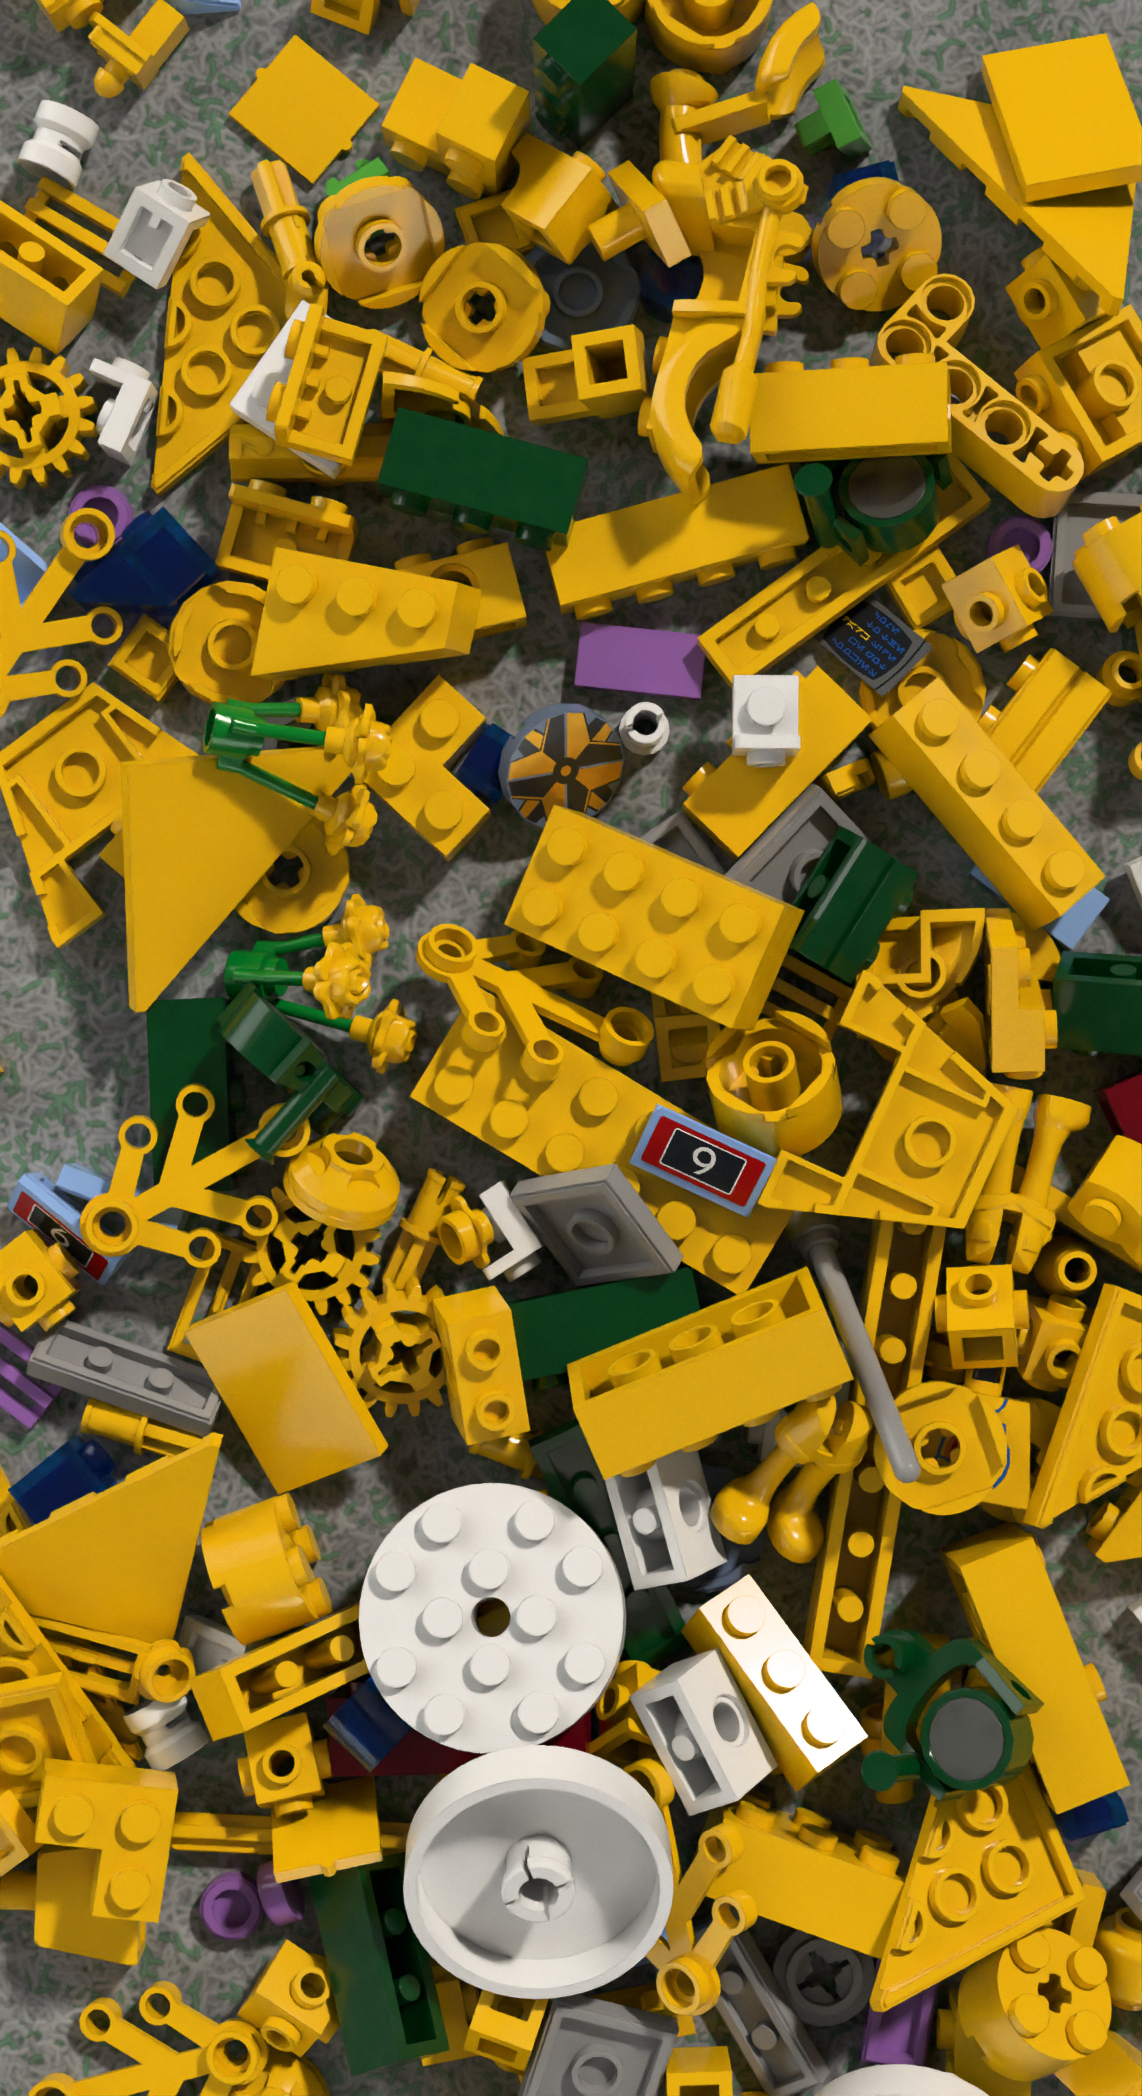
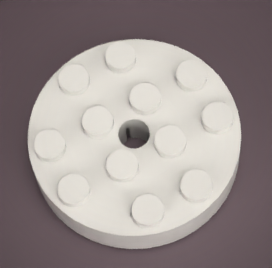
(425, 1605)
(538, 1872)

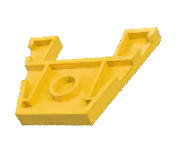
(67, 793)
(925, 1139)

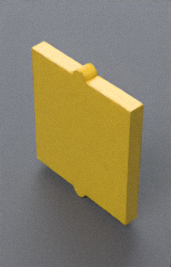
(304, 110)
(330, 1837)

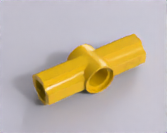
(259, 457)

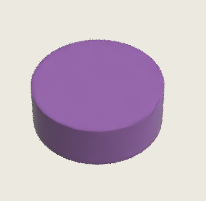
(110, 503)
(1026, 532)
(281, 1901)
(231, 1906)

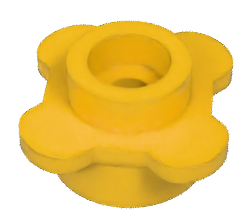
(465, 1234)

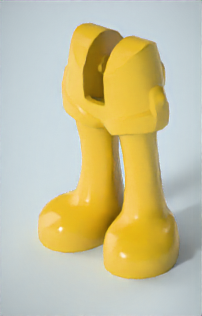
(1026, 1210)
(810, 1435)

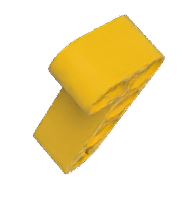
(984, 404)

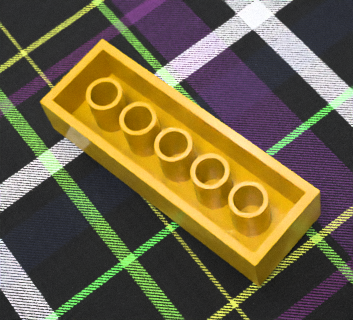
(584, 1121)

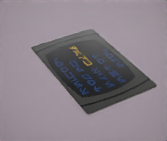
(874, 644)

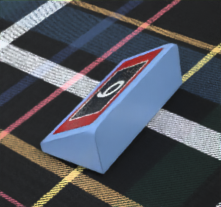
(702, 1160)
(58, 1219)

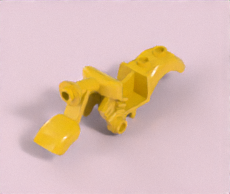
(744, 229)

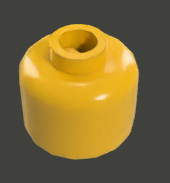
(1120, 1944)

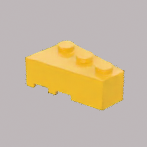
(356, 615)

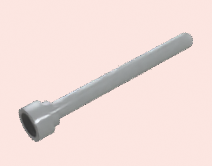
(817, 1240)

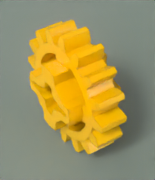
(53, 415)
(336, 1263)
(381, 1362)

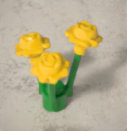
(342, 728)
(336, 981)

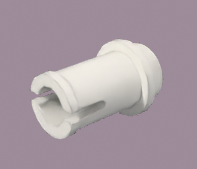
(640, 743)

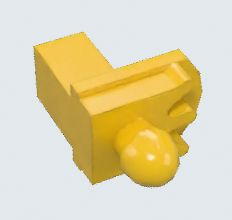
(140, 53)

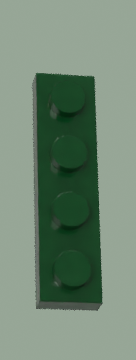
(577, 1483)

